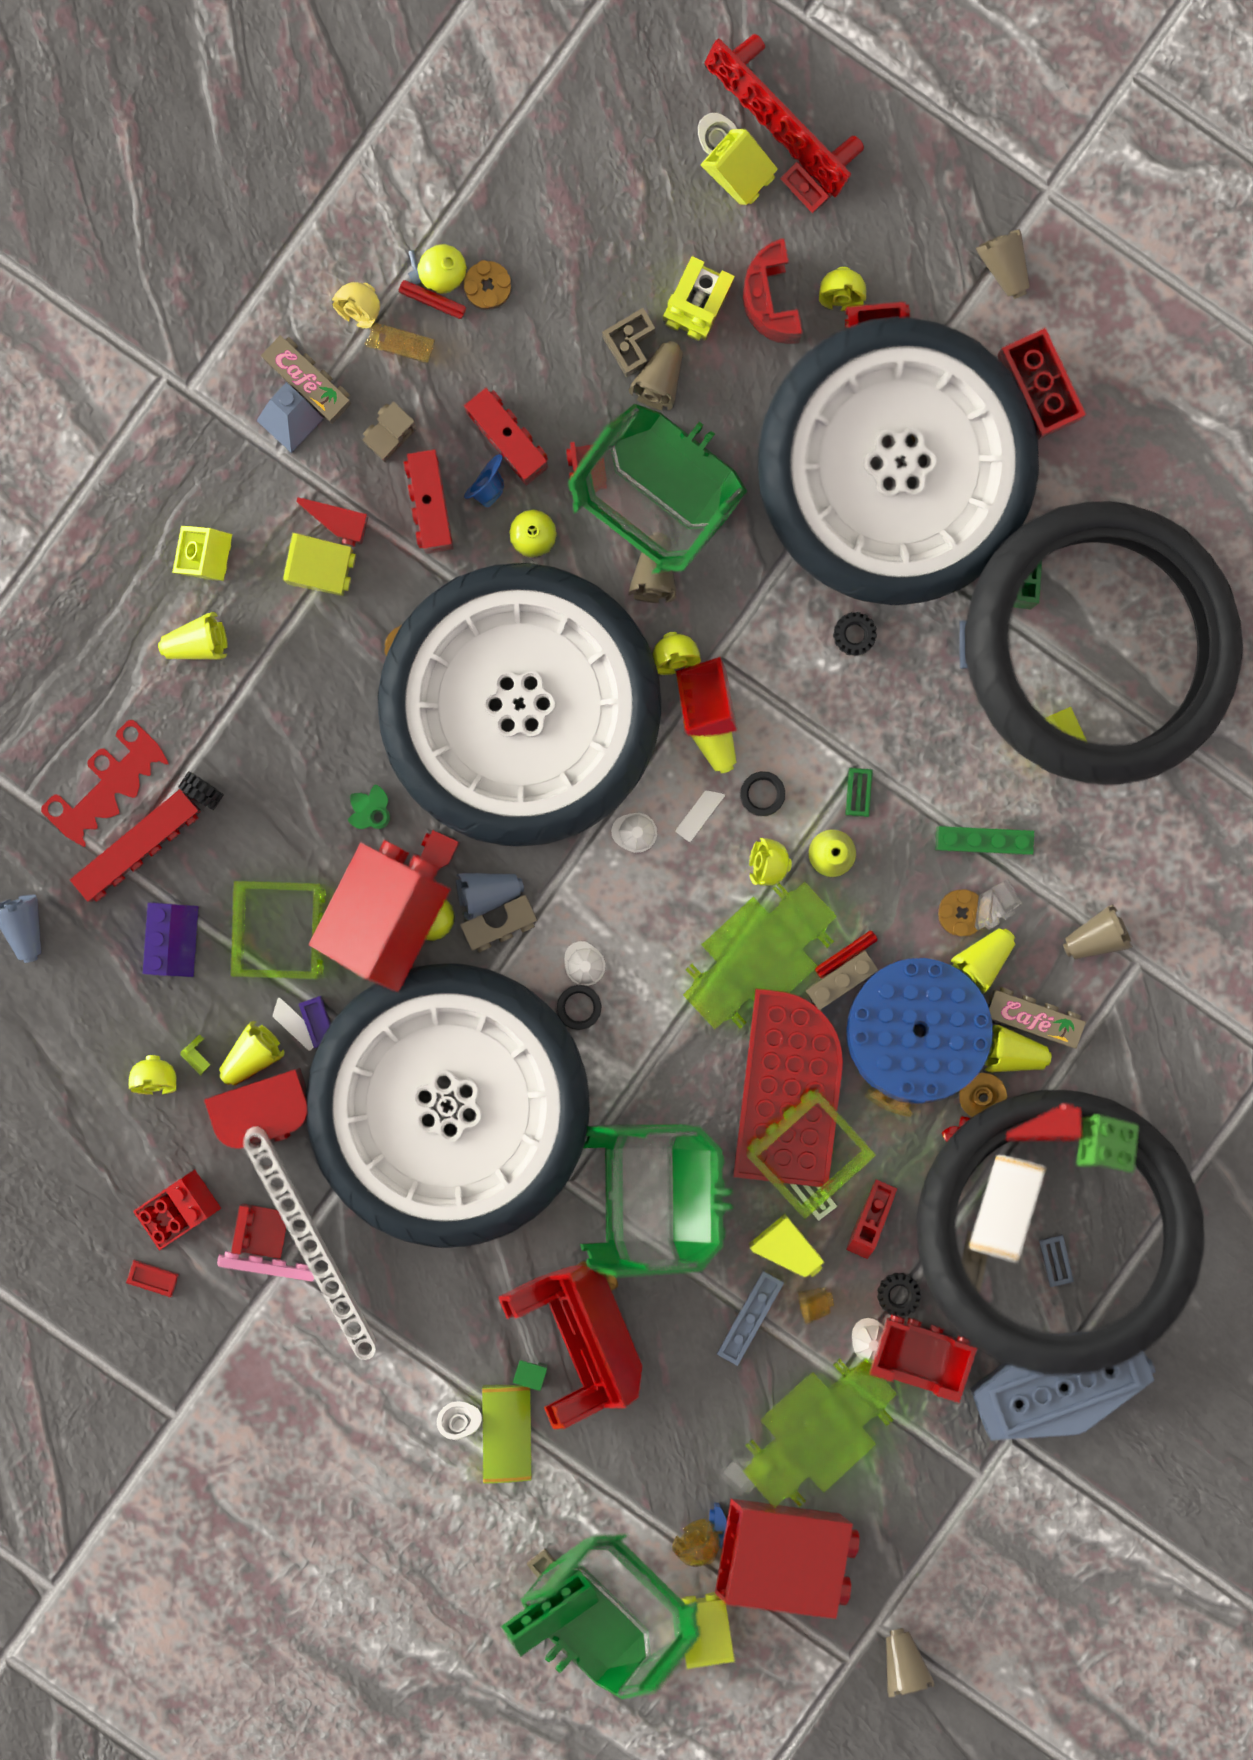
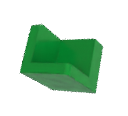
(530, 1374)

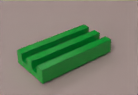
(857, 812)

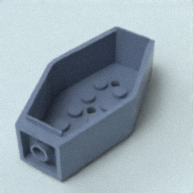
(1047, 1408)

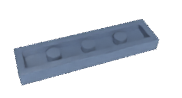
(750, 1318)

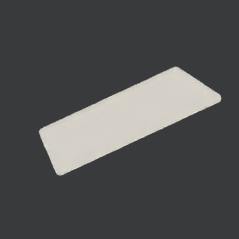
(699, 814)
(292, 1023)

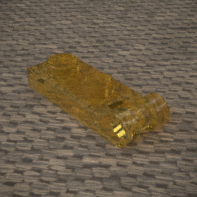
(400, 343)

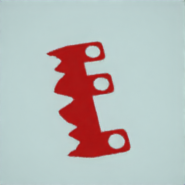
(118, 778)

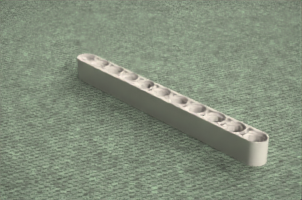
(310, 1232)

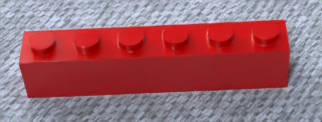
(136, 845)

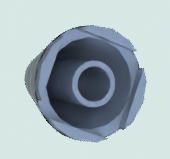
(486, 892)
(21, 926)

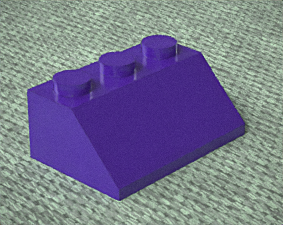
(170, 939)

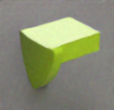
(193, 1057)

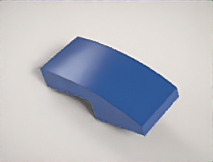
(719, 1521)

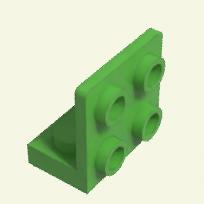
(1107, 1143)

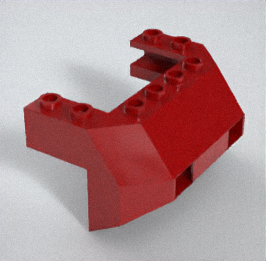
(593, 1338)

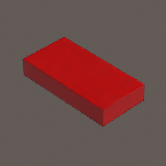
(152, 1278)

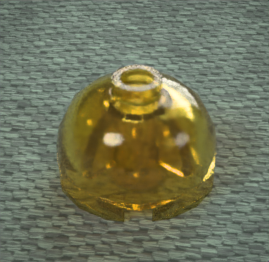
(698, 1544)

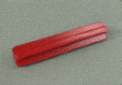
(432, 299)
(846, 954)

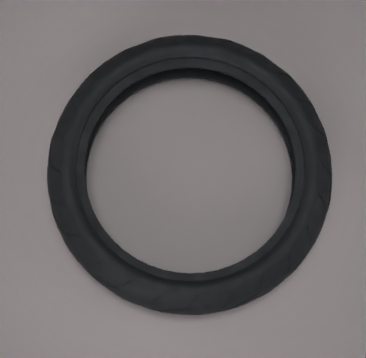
(1214, 620)
(1031, 1348)

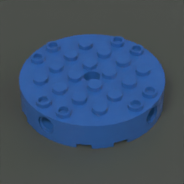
(946, 1008)

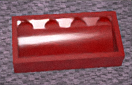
(706, 699)

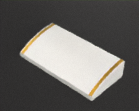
(1007, 1208)

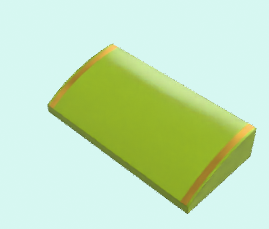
(506, 1433)

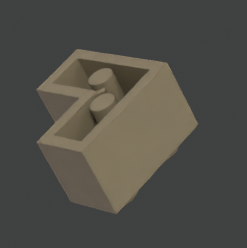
(623, 341)
(390, 432)

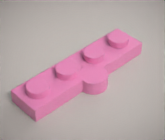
(258, 1265)

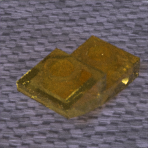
(893, 1106)

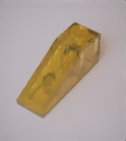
(815, 1304)

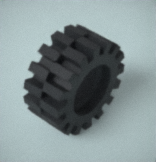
(869, 633)
(201, 790)
(913, 1294)

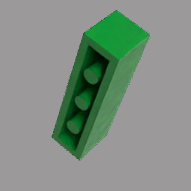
(984, 840)
(550, 1615)

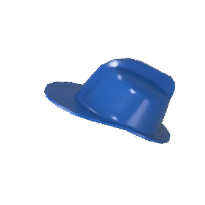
(489, 483)

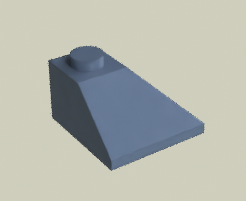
(289, 417)

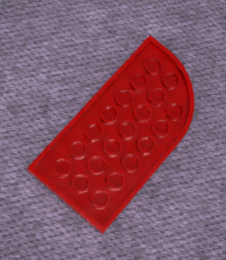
(789, 1055)

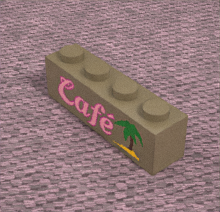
(306, 379)
(1036, 1019)

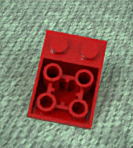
(177, 1209)

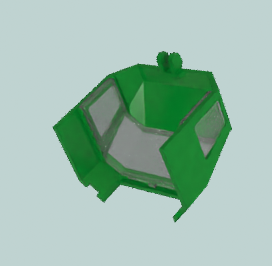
(657, 486)
(659, 1199)
(634, 1630)

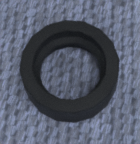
(744, 793)
(579, 1025)

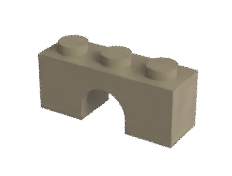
(480, 934)
(841, 980)

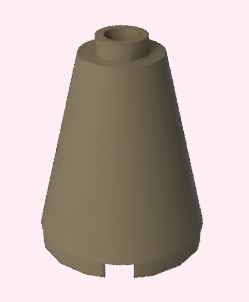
(1007, 262)
(659, 378)
(652, 586)
(1099, 936)
(905, 1665)

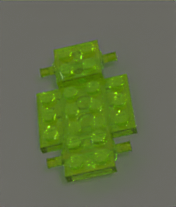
(759, 952)
(818, 1432)

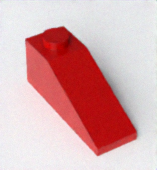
(343, 523)
(1055, 1125)
(871, 1219)

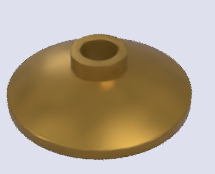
(982, 1084)

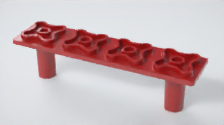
(777, 118)

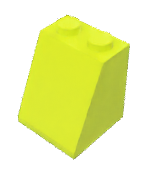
(740, 166)
(318, 565)
(787, 1247)
(715, 1639)

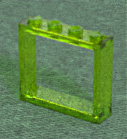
(238, 929)
(834, 1183)

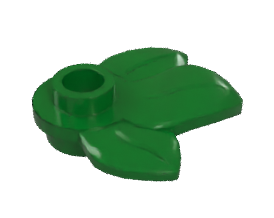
(367, 806)

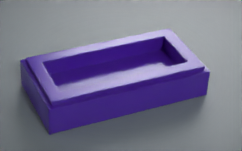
(315, 1018)

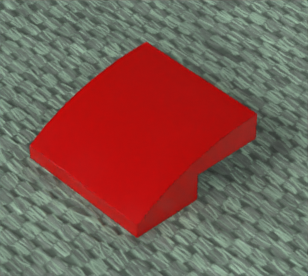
(805, 187)

